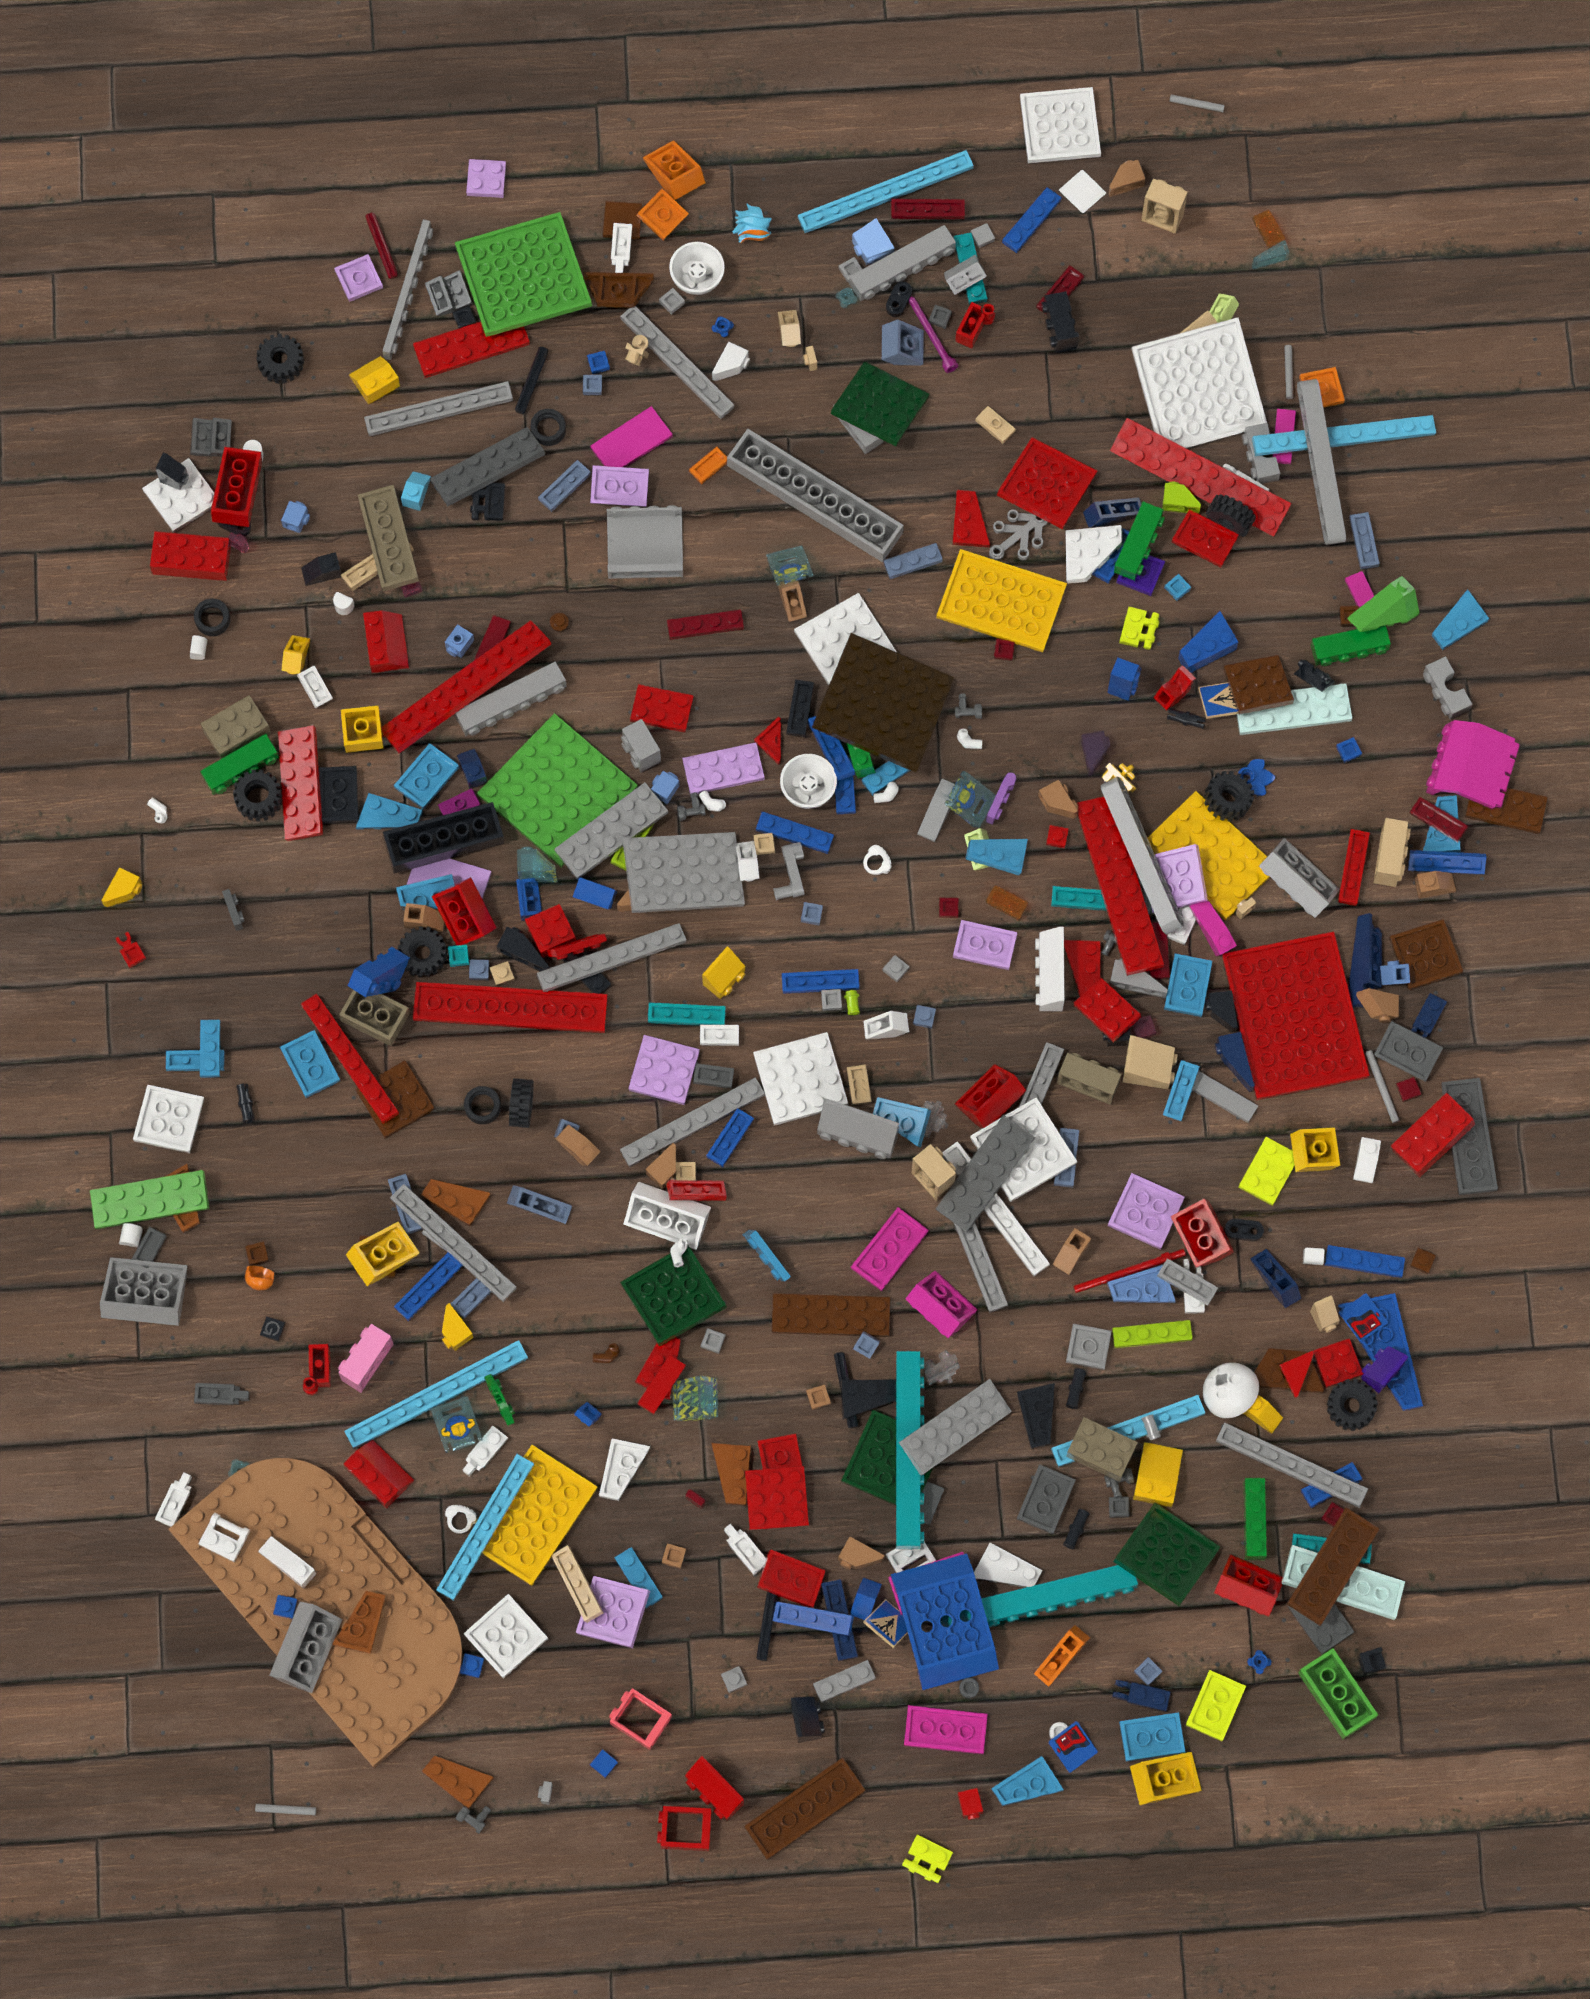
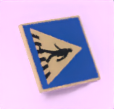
(1217, 700)
(887, 1623)

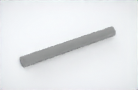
(1382, 1087)

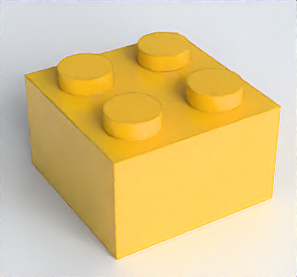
(362, 729)
(1315, 1149)

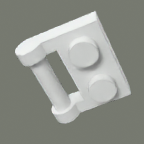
(223, 1544)
(903, 1557)

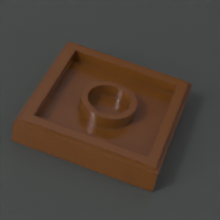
(622, 213)

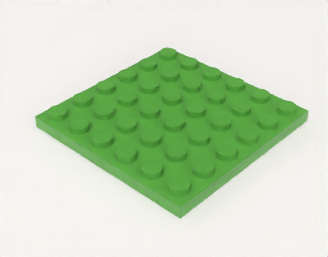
(523, 274)
(555, 786)

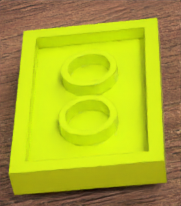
(1268, 1171)
(1215, 1705)

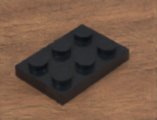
(339, 794)

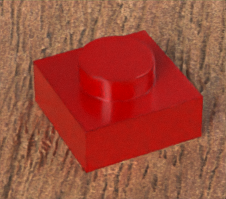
(1057, 836)

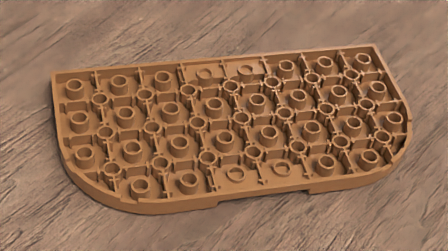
(417, 1644)

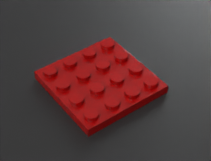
(1047, 483)

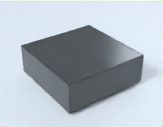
(940, 316)
(1119, 1507)

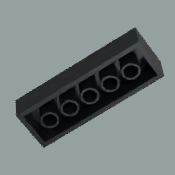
(443, 837)

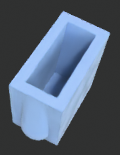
(872, 243)

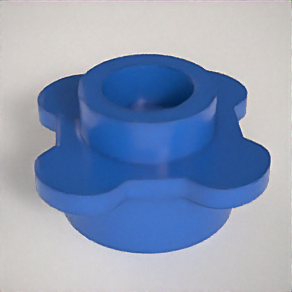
(721, 321)
(1259, 1668)

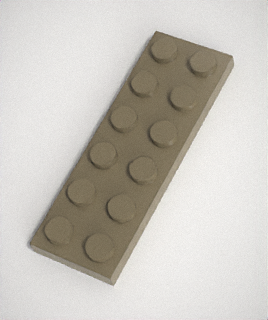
(388, 538)

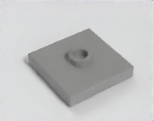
(1088, 1346)

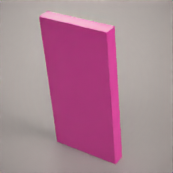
(632, 440)
(889, 1249)
(945, 1729)

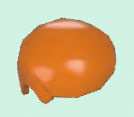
(259, 1277)

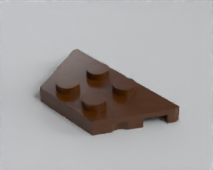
(617, 288)
(1271, 1376)

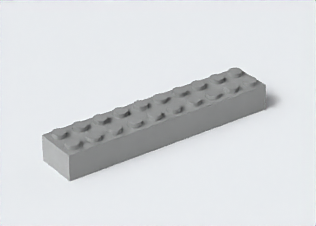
(815, 495)

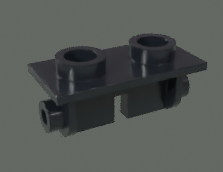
(1313, 676)

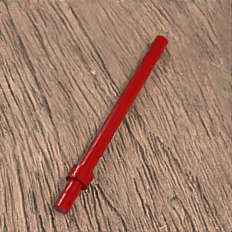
(1129, 1270)

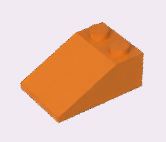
(674, 170)

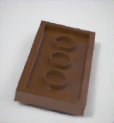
(1518, 811)

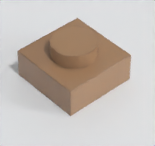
(818, 1397)
(673, 1556)

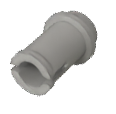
(1151, 1427)

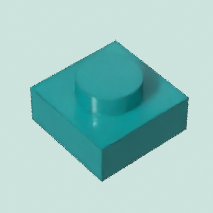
(458, 955)

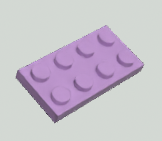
(723, 768)

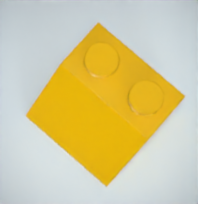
(375, 379)
(723, 973)

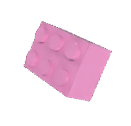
(365, 1357)

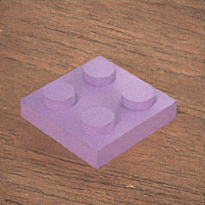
(486, 178)
(358, 278)

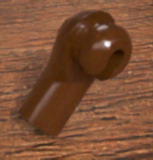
(608, 1356)

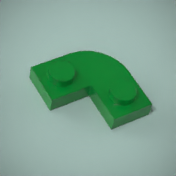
(495, 1389)

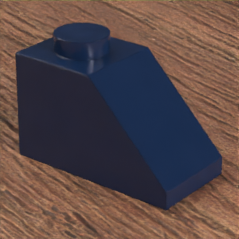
(472, 769)

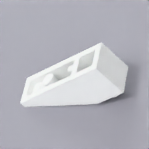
(287, 1562)

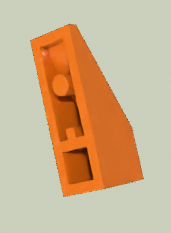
(1062, 1655)

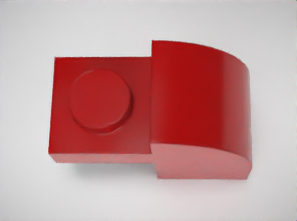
(1175, 689)

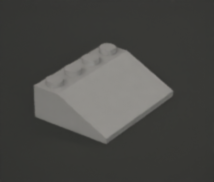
(857, 1129)
(142, 1292)

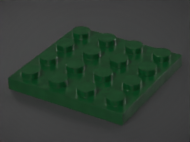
(879, 403)
(672, 1296)
(874, 1460)
(1166, 1554)

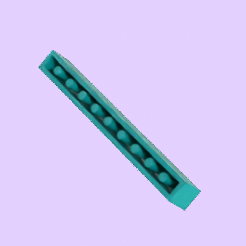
(907, 1477)
(1053, 1594)

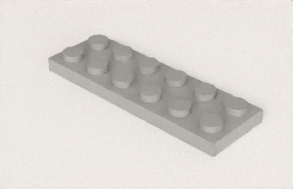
(607, 831)
(955, 1427)

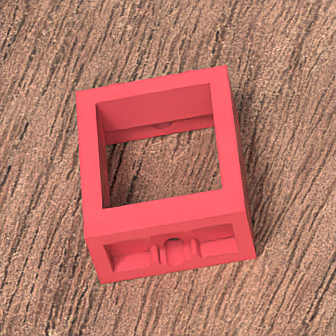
(626, 1699)

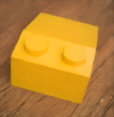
(382, 1253)
(1158, 1474)
(1165, 1778)

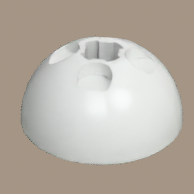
(696, 259)
(808, 771)
(1230, 1390)

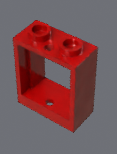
(706, 1827)

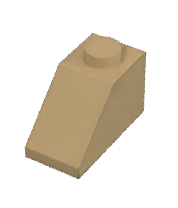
(789, 328)
(1325, 1314)

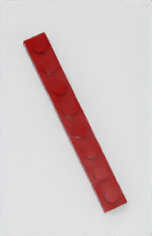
(349, 1058)

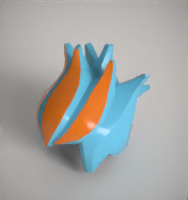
(752, 225)

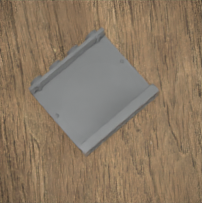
(645, 542)

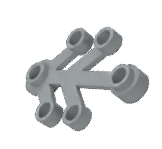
(1020, 532)

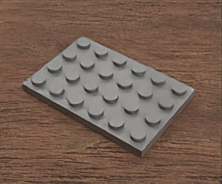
(683, 872)

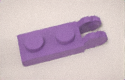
(1001, 797)

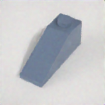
(539, 1204)

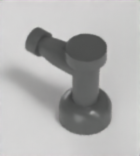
(962, 710)
(697, 808)
(1110, 938)
(1127, 1476)
(476, 1823)

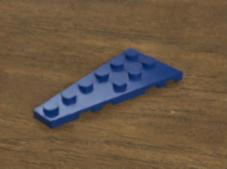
(1404, 1383)

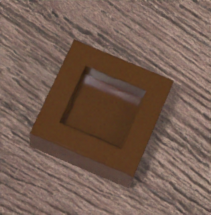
(1345, 612)
(257, 1253)
(1422, 1261)

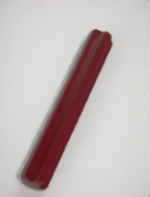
(381, 245)

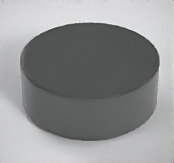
(969, 1688)

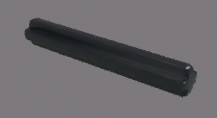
(531, 380)
(843, 1375)
(766, 1627)

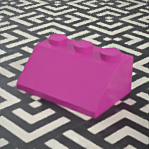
(941, 1304)

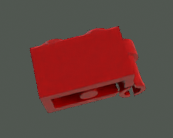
(973, 323)
(318, 1369)

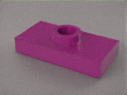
(460, 802)

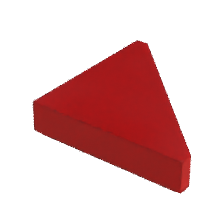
(770, 740)
(1295, 1371)

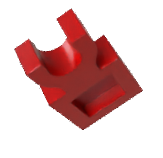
(131, 951)

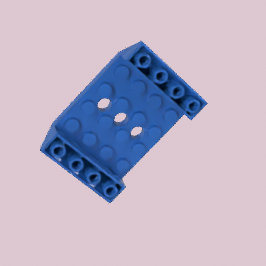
(950, 1651)

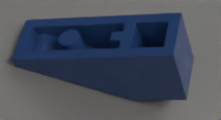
(1111, 512)
(1234, 1057)
(1276, 1278)

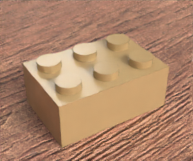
(1164, 205)
(1392, 852)
(933, 1172)

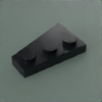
(864, 1395)
(1037, 1411)

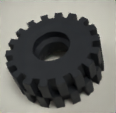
(283, 370)
(1231, 514)
(1236, 787)
(426, 938)
(521, 1103)
(1362, 1394)

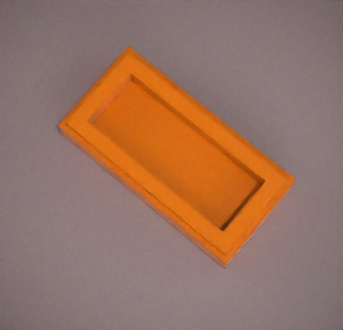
(708, 465)

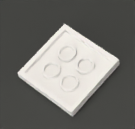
(183, 505)
(168, 1119)
(505, 1636)

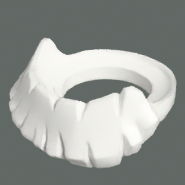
(886, 864)
(452, 1510)

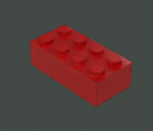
(236, 486)
(190, 556)
(1433, 1135)

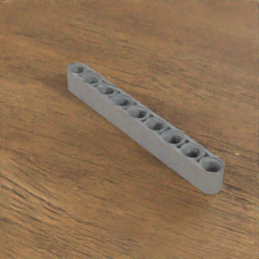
(1321, 461)
(1142, 855)

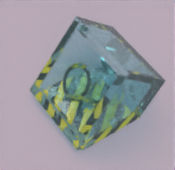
(534, 865)
(695, 1398)

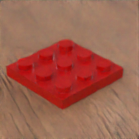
(776, 1498)

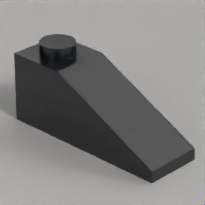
(519, 948)

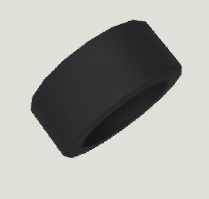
(551, 440)
(212, 603)
(482, 1090)

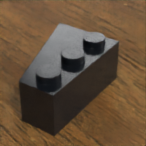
(1060, 322)

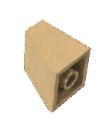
(1149, 1063)

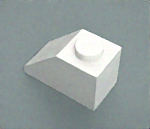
(731, 362)
(747, 861)
(886, 1025)
(1367, 1160)

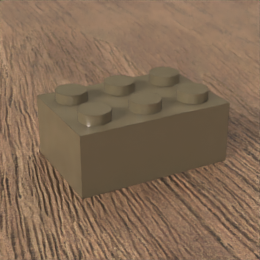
(235, 727)
(375, 1016)
(1089, 1078)
(1101, 1449)

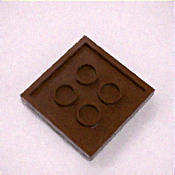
(1258, 684)
(1428, 953)
(406, 1096)

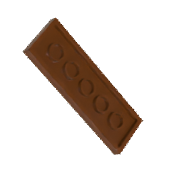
(830, 1315)
(1333, 1566)
(804, 1808)

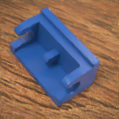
(594, 893)
(528, 897)

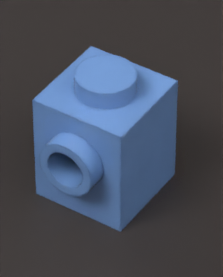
(295, 516)
(459, 641)
(665, 786)
(1395, 973)

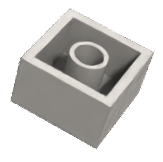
(641, 746)

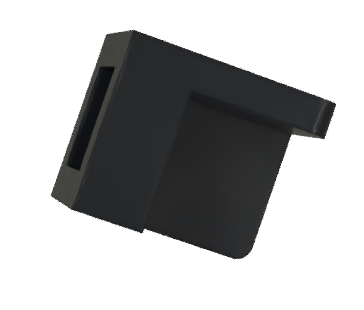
(1371, 1661)

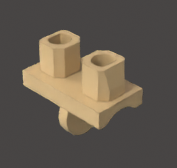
(637, 351)

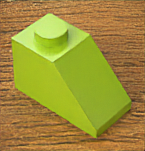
(1179, 499)

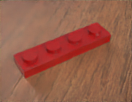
(1353, 867)

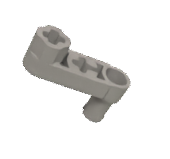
(791, 853)

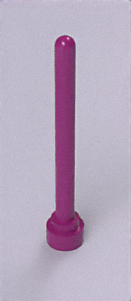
(949, 363)

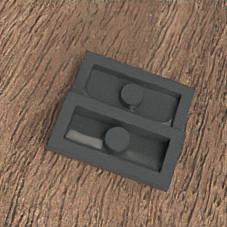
(449, 293)
(210, 436)

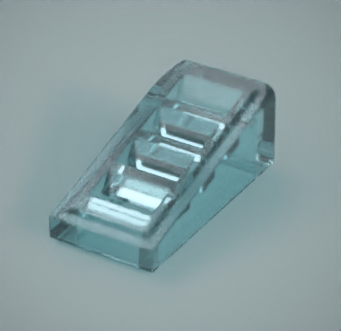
(1271, 256)

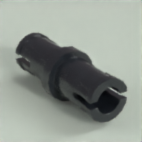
(1186, 718)
(245, 1103)
(1075, 1388)
(1076, 1529)

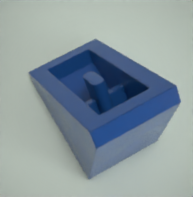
(865, 1599)

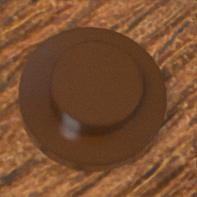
(559, 622)

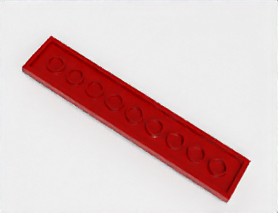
(1197, 473)
(465, 686)
(1119, 888)
(510, 1007)

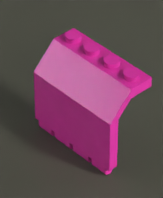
(1473, 763)

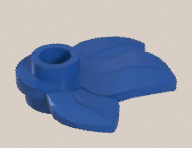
(1258, 776)

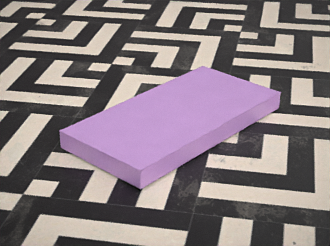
(459, 871)

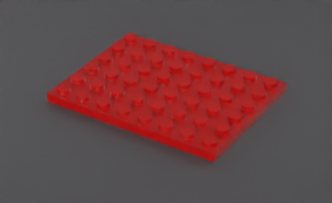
(1295, 1015)

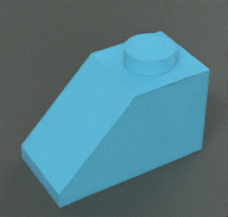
(415, 490)

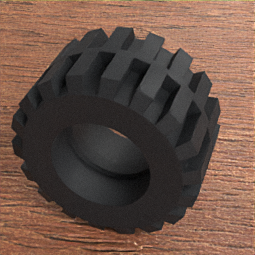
(251, 782)

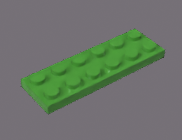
(149, 1199)

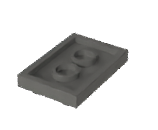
(1408, 1051)
(1046, 1499)
(1329, 1634)

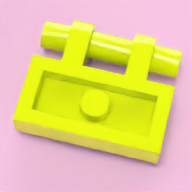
(1133, 627)
(930, 1853)

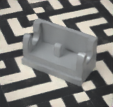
(964, 274)

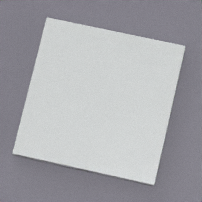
(1199, 384)

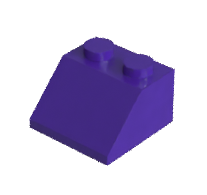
(1384, 1368)

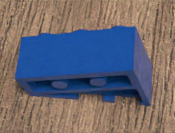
(1208, 644)
(1124, 679)
(380, 975)

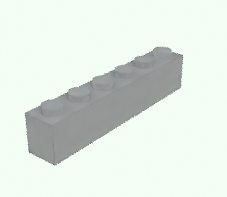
(902, 263)
(511, 699)

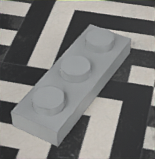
(1187, 1282)
(844, 1681)

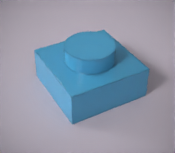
(1177, 587)

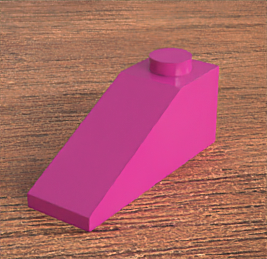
(1213, 927)

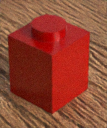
(970, 1804)

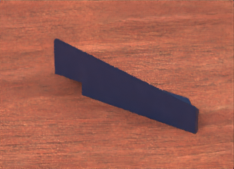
(1366, 959)

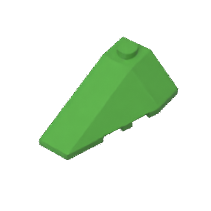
(1390, 606)

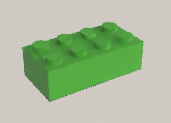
(1338, 1694)

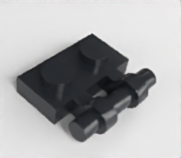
(494, 502)

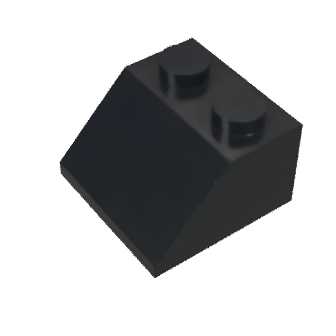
(806, 1720)

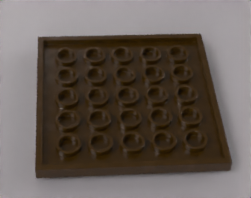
(883, 702)

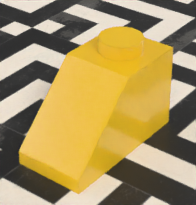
(295, 654)
(122, 888)
(454, 1329)
(1264, 1414)

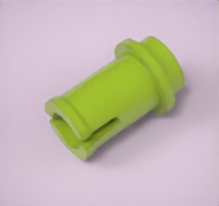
(852, 1002)

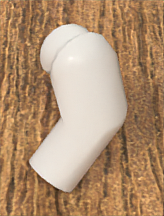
(966, 740)
(888, 795)
(712, 804)
(160, 810)
(677, 1251)

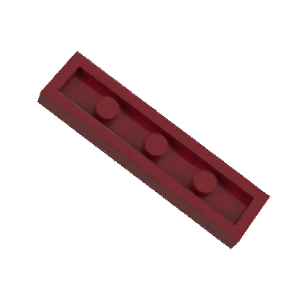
(927, 208)
(705, 624)

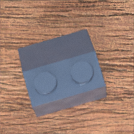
(902, 343)

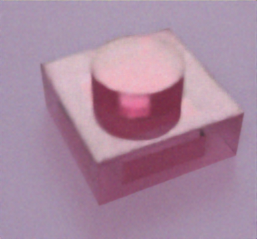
(239, 542)
(411, 589)
(1144, 1027)

